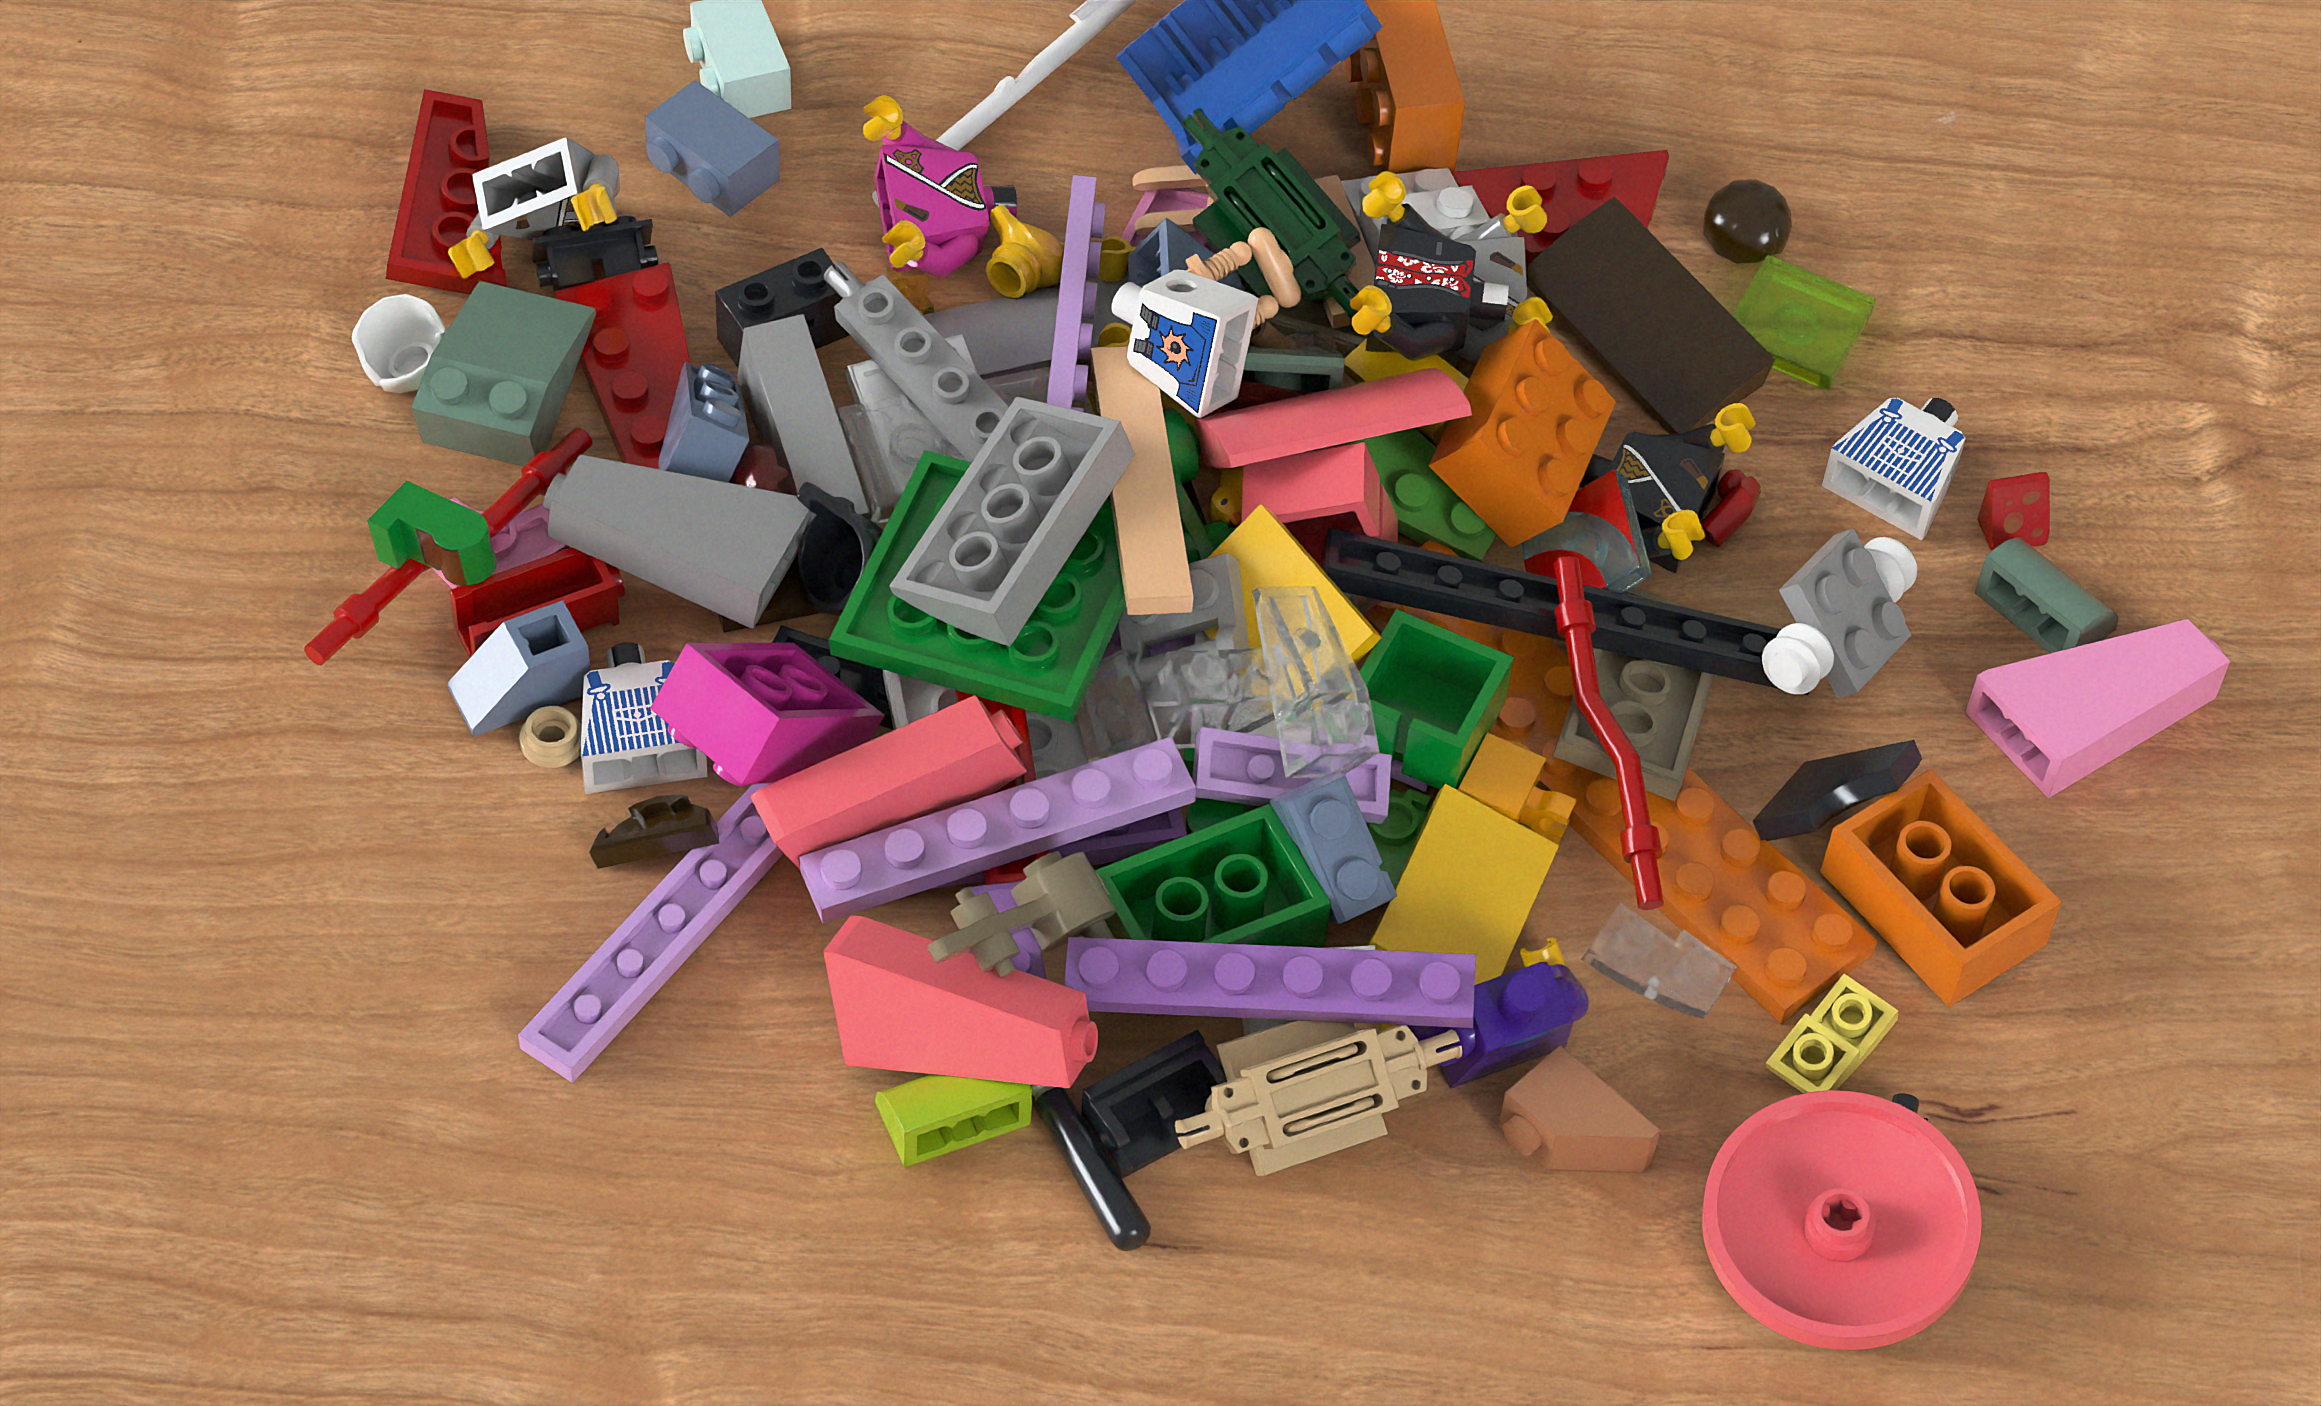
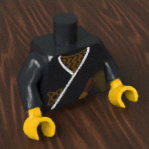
(1675, 480)

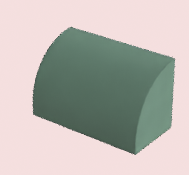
(2042, 598)

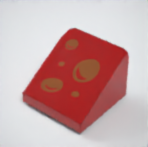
(2016, 509)

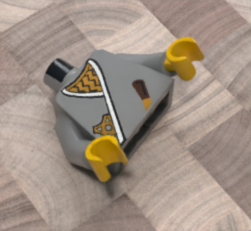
(535, 193)
(1502, 261)

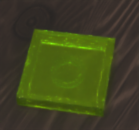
(1803, 320)

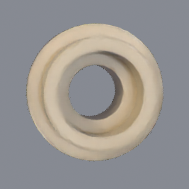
(547, 724)

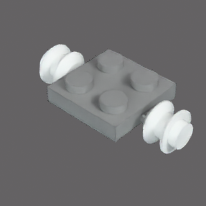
(1842, 615)

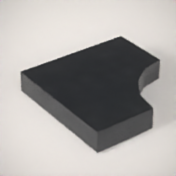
(1834, 785)

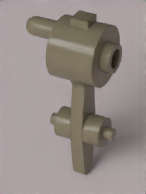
(1054, 901)

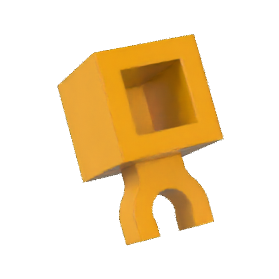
(1506, 780)

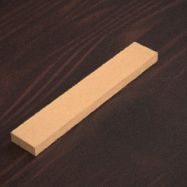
(1145, 496)

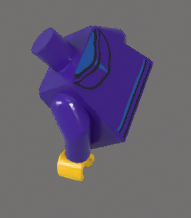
(1514, 1017)

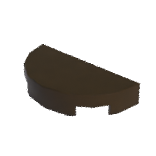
(655, 829)

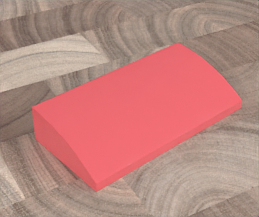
(1330, 418)

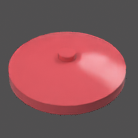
(1841, 1220)

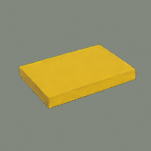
(1274, 558)
(1465, 885)

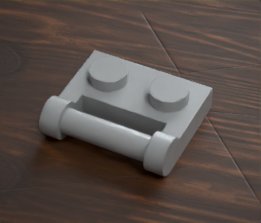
(1215, 604)

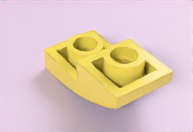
(1834, 1039)

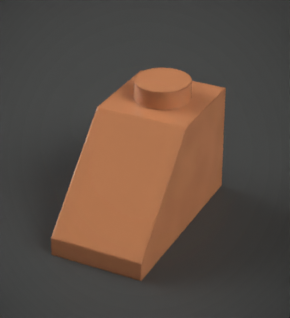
(1575, 1120)

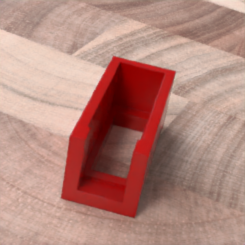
(582, 581)

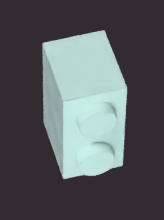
(739, 55)

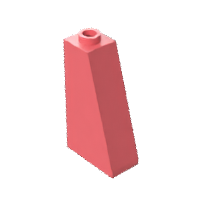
(893, 779)
(950, 1016)

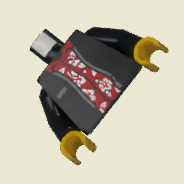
(1420, 282)

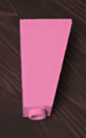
(2096, 700)

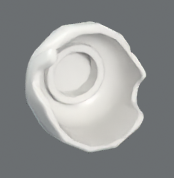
(397, 341)

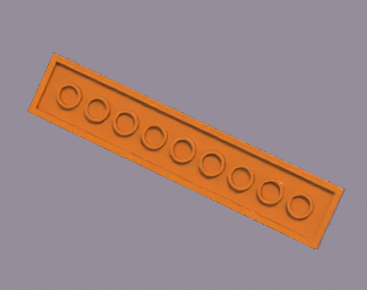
(1713, 866)

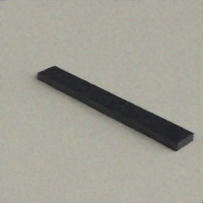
(1529, 601)

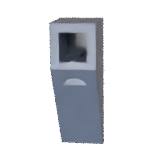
(705, 425)

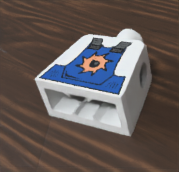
(1189, 336)

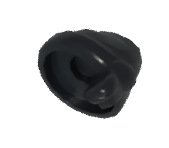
(833, 549)

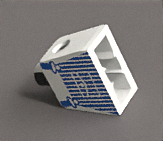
(1898, 462)
(621, 735)

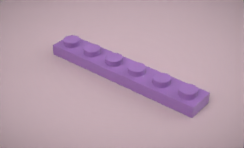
(1273, 982)

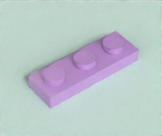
(1251, 772)

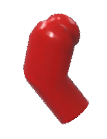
(1738, 502)

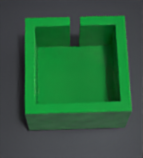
(1433, 697)

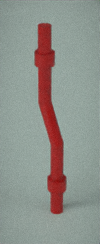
(361, 612)
(1639, 839)

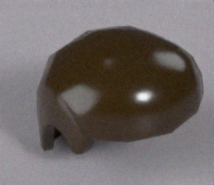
(1747, 221)

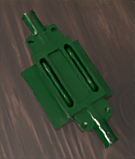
(1273, 192)

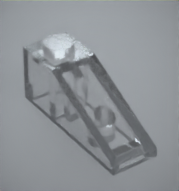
(1313, 685)

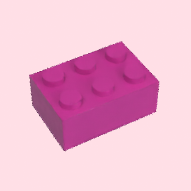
(761, 709)

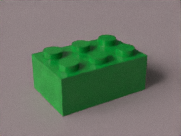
(1220, 886)

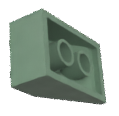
(501, 374)

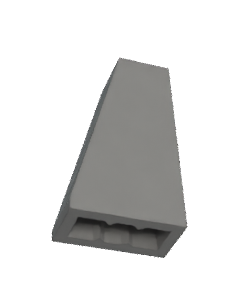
(795, 409)
(680, 531)

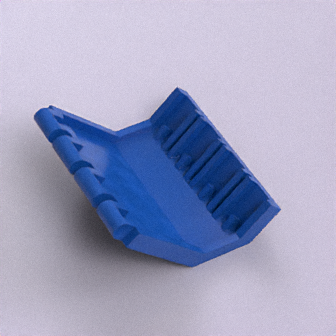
(1241, 58)

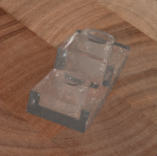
(1665, 970)

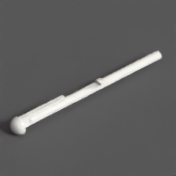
(1089, 19)

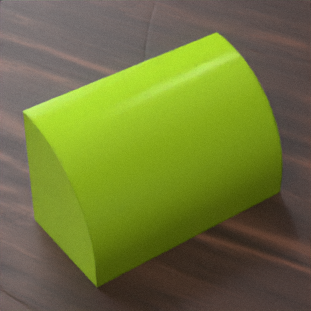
(950, 1113)

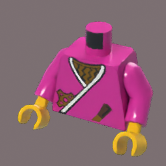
(929, 196)

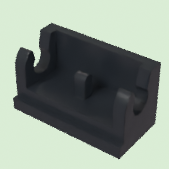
(1138, 1105)

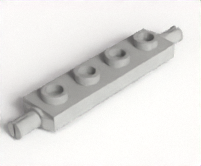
(917, 359)

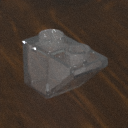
(1209, 690)

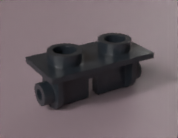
(572, 251)

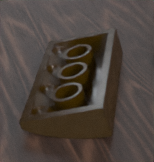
(1648, 319)

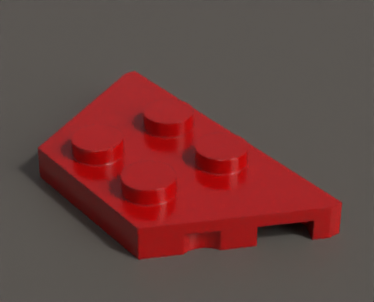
(1571, 190)

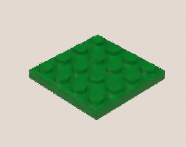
(1054, 651)

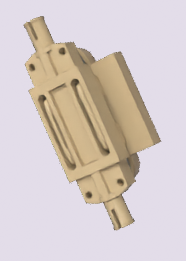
(1312, 1089)

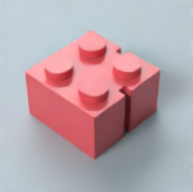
(1320, 492)

